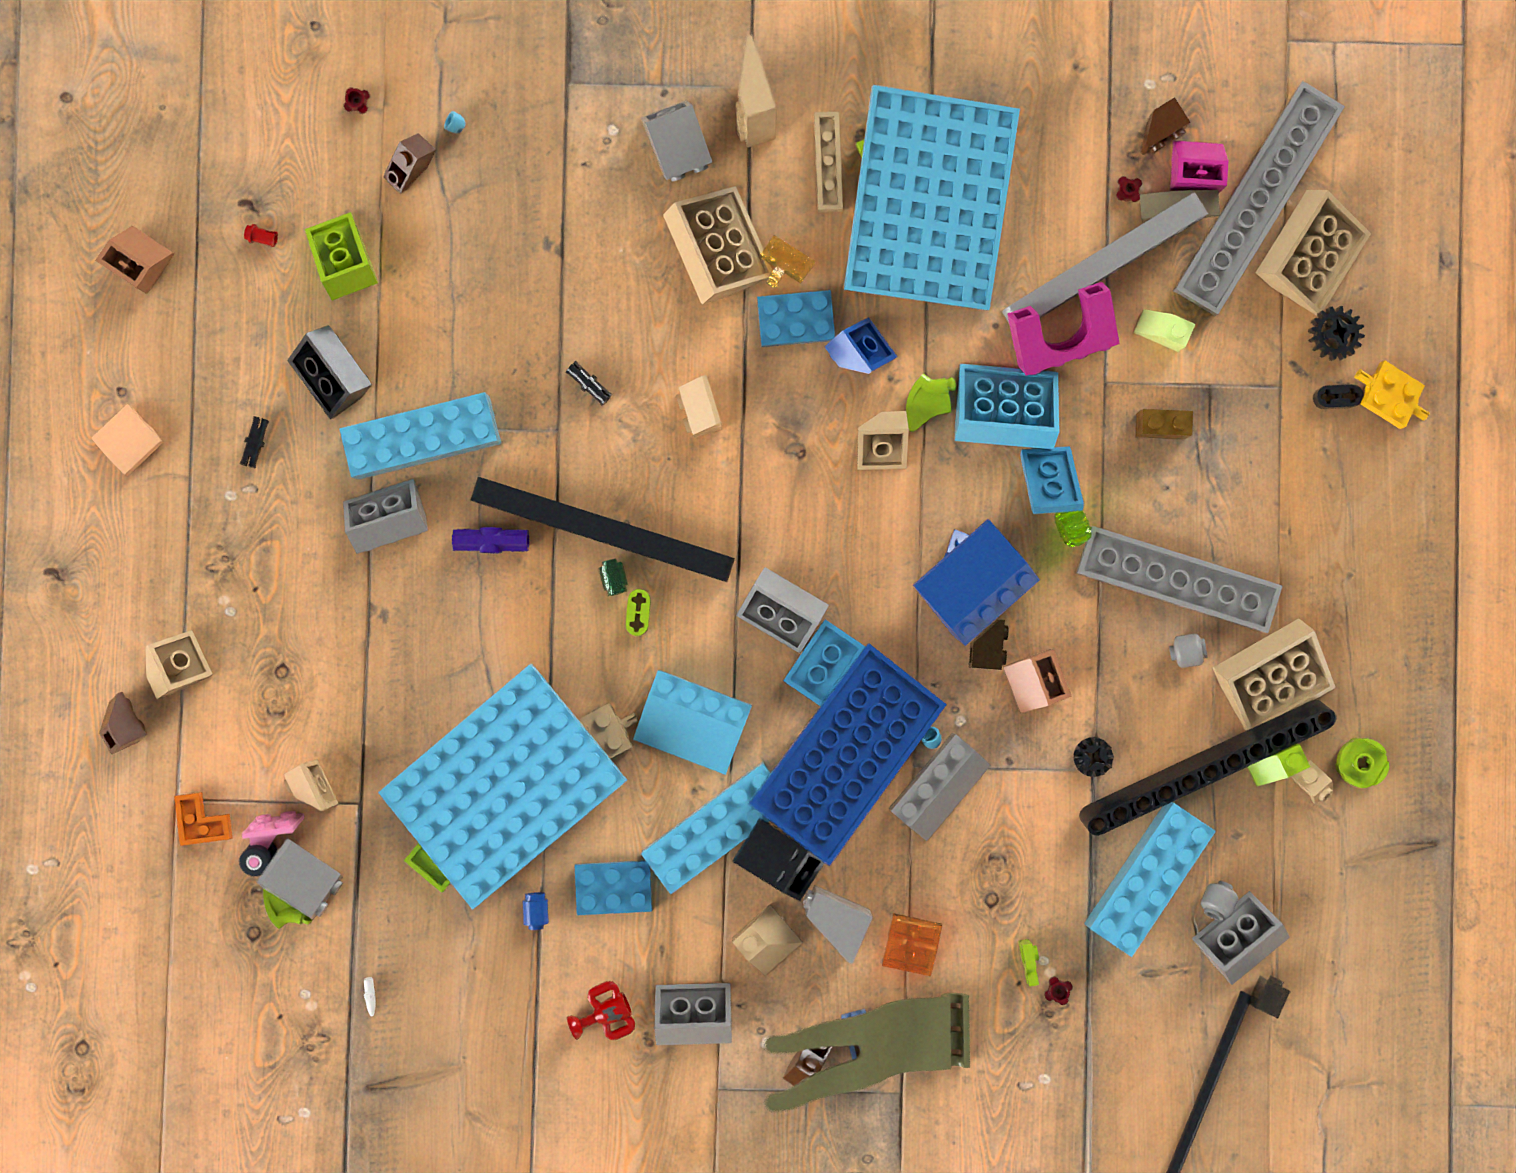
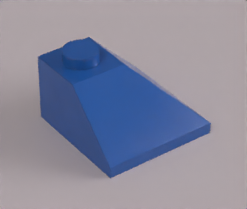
(860, 348)

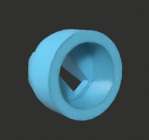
(454, 122)
(932, 738)

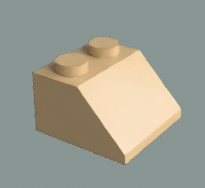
(699, 407)

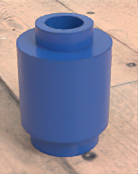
(535, 910)

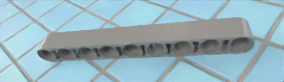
(1113, 257)

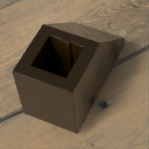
(987, 648)

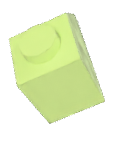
(1164, 329)

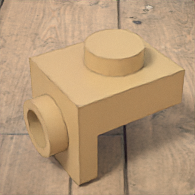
(1315, 783)

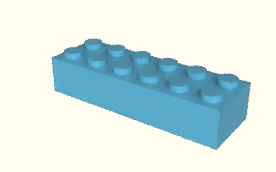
(420, 436)
(707, 832)
(1149, 878)

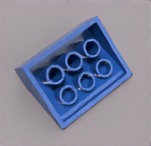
(976, 582)

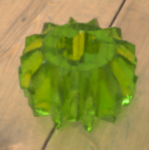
(1073, 527)

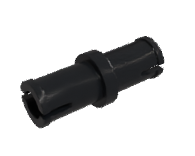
(588, 383)
(254, 442)

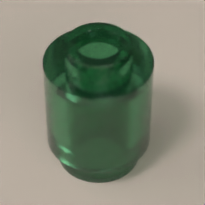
(613, 577)

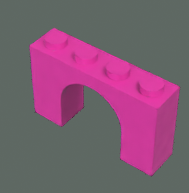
(1095, 333)

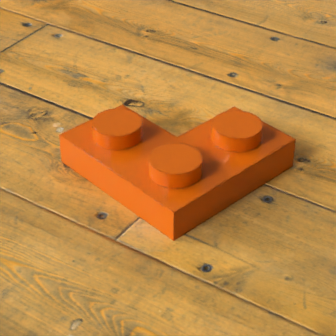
(194, 826)

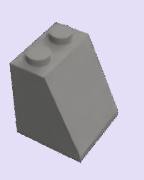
(677, 140)
(300, 879)
(838, 920)

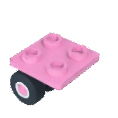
(261, 835)

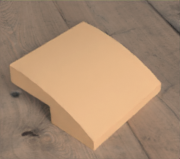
(127, 440)

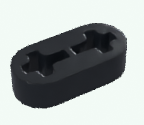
(1338, 391)

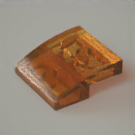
(912, 944)

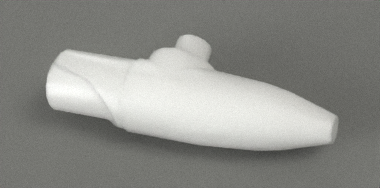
(370, 995)

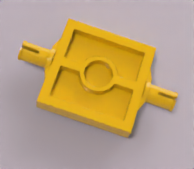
(1392, 394)

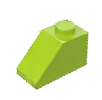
(1279, 766)

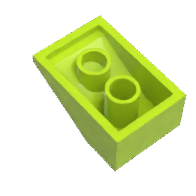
(340, 256)

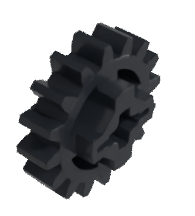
(1336, 342)

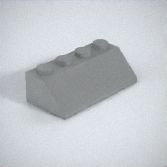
(939, 786)

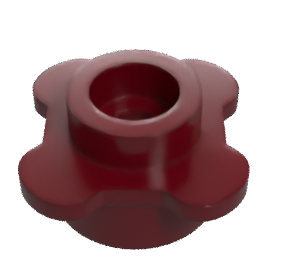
(351, 95)
(1125, 195)
(1062, 997)

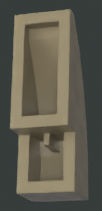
(1155, 203)

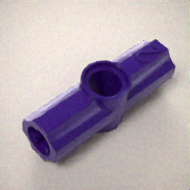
(490, 540)

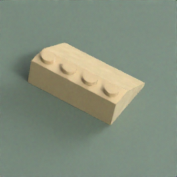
(756, 104)
(717, 244)
(1313, 251)
(1275, 675)

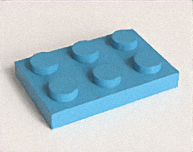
(796, 318)
(1051, 480)
(823, 662)
(613, 887)

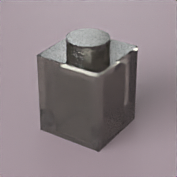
(1269, 996)

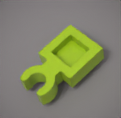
(1029, 955)

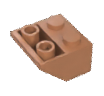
(135, 258)
(1037, 681)

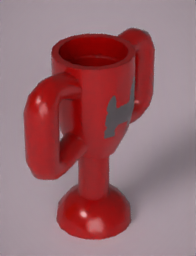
(605, 1013)

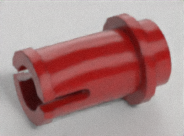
(259, 235)

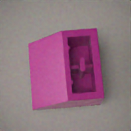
(1198, 166)

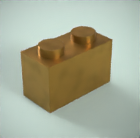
(1164, 424)

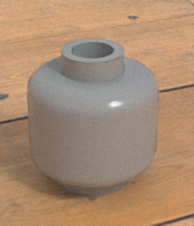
(1188, 650)
(1219, 900)

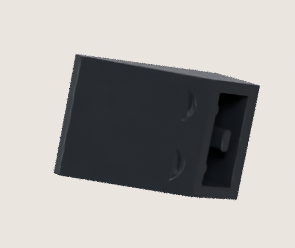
(778, 860)

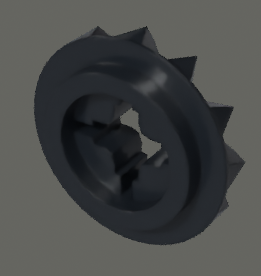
(1082, 760)

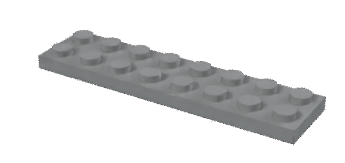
(1179, 579)

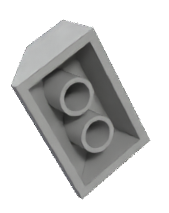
(384, 516)
(782, 610)
(1242, 939)
(693, 1014)

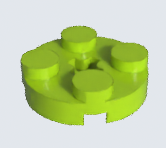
(1375, 758)

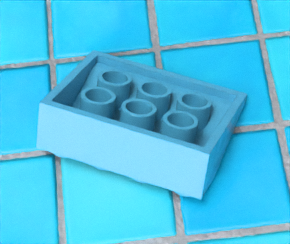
(1007, 407)
(692, 722)

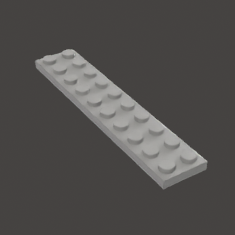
(1259, 198)

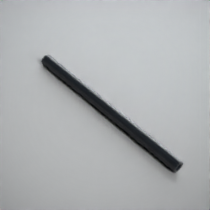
(1209, 1083)

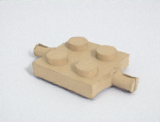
(609, 730)

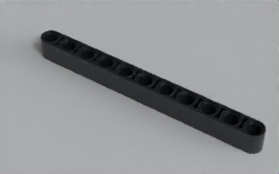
(602, 529)
(1195, 768)

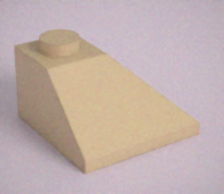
(883, 442)
(175, 664)
(310, 785)
(766, 940)

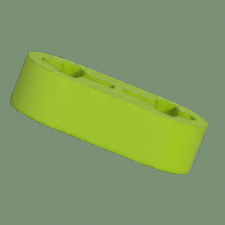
(644, 613)

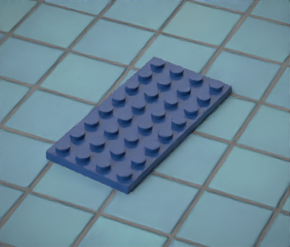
(847, 754)

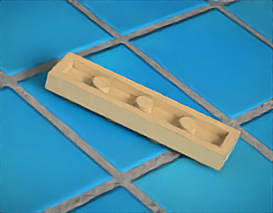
(828, 161)

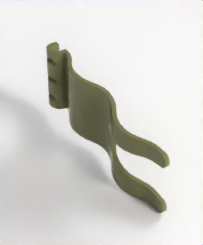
(891, 1040)

